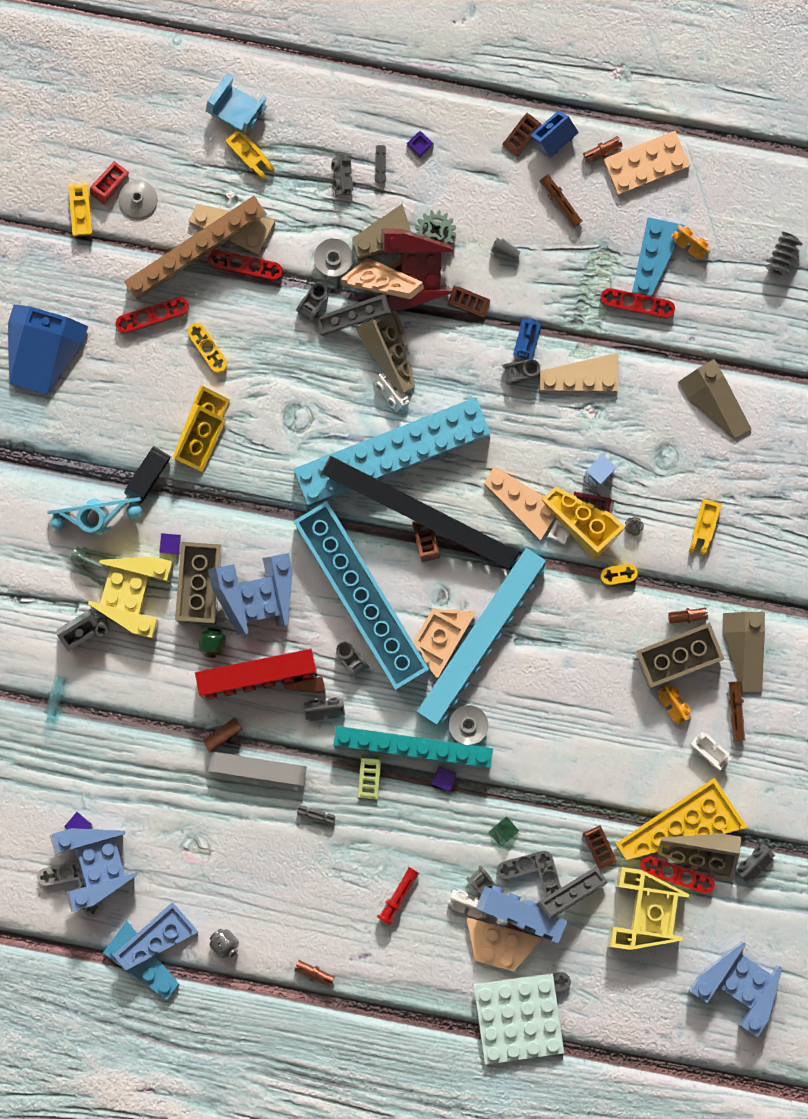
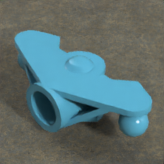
(58, 522)

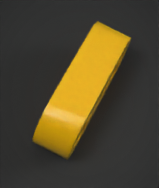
(617, 570)

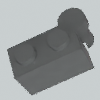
(81, 629)

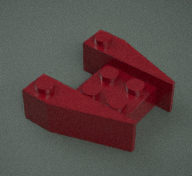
(418, 259)

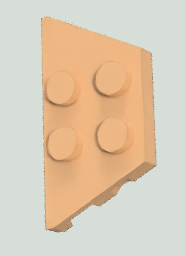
(440, 636)
(500, 944)

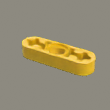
(195, 339)

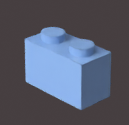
(599, 472)

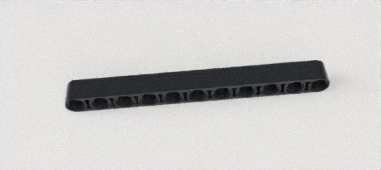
(420, 512)

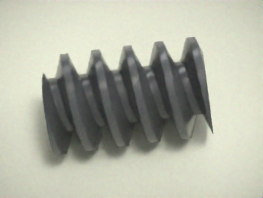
(783, 254)

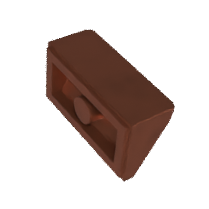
(222, 734)

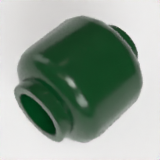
(212, 642)

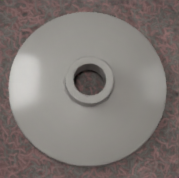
(141, 207)
(330, 248)
(468, 714)

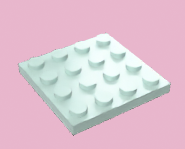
(518, 1018)

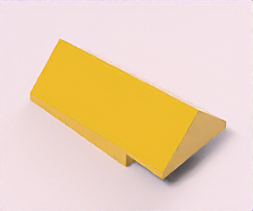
(201, 429)

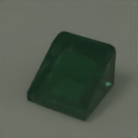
(503, 831)

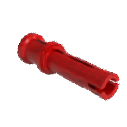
(393, 905)

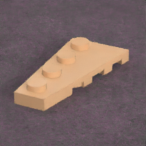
(382, 279)
(521, 501)

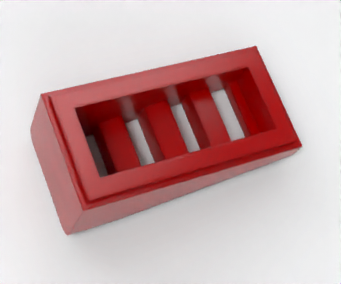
(98, 184)

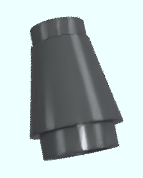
(505, 250)

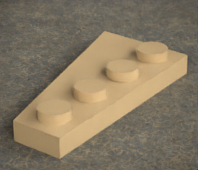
(250, 239)
(589, 375)

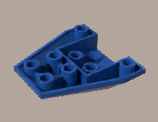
(41, 347)

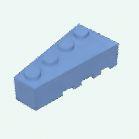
(519, 913)

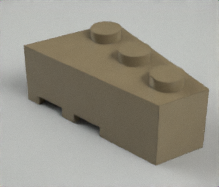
(368, 242)

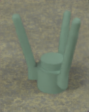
(82, 557)

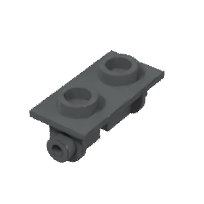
(340, 166)
(333, 706)
(760, 856)

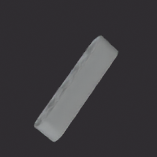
(257, 768)

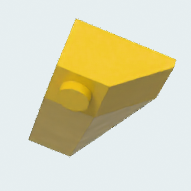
(588, 525)

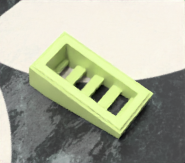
(367, 761)

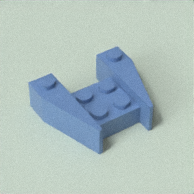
(257, 597)
(97, 862)
(742, 981)

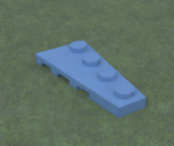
(159, 934)

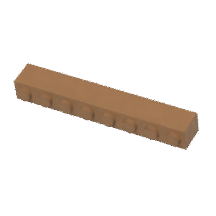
(195, 247)

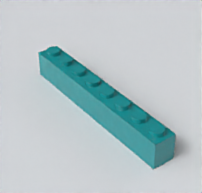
(413, 747)

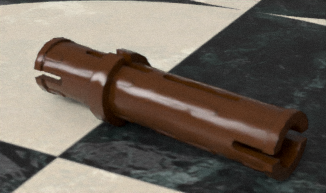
(556, 194)
(736, 711)

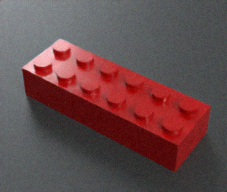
(255, 673)

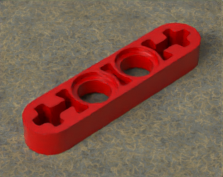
(246, 262)
(637, 306)
(152, 317)
(677, 873)

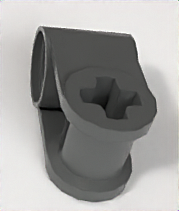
(312, 302)
(519, 371)
(352, 660)
(484, 881)

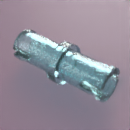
(55, 695)

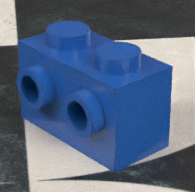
(554, 133)

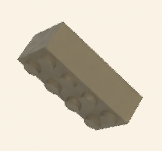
(195, 595)
(679, 655)

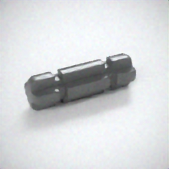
(380, 164)
(316, 815)

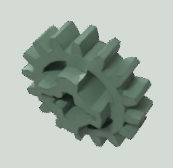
(442, 226)

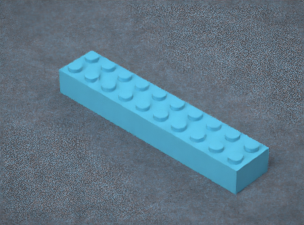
(398, 449)
(361, 595)

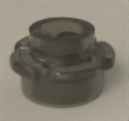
(634, 531)

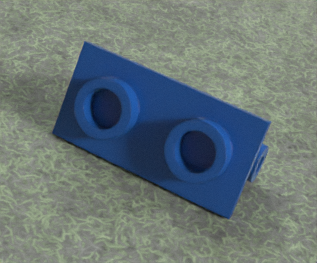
(527, 338)

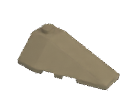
(385, 344)
(713, 395)
(745, 641)
(710, 853)

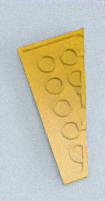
(699, 813)

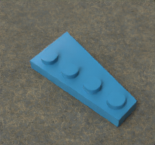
(654, 254)
(150, 971)

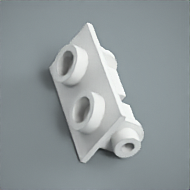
(393, 397)
(704, 745)
(460, 900)

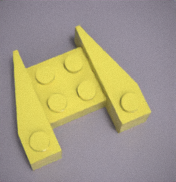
(127, 589)
(652, 912)

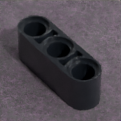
(147, 474)

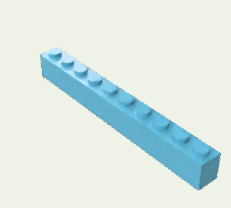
(481, 636)

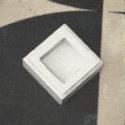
(559, 533)

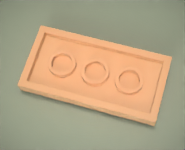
(646, 163)

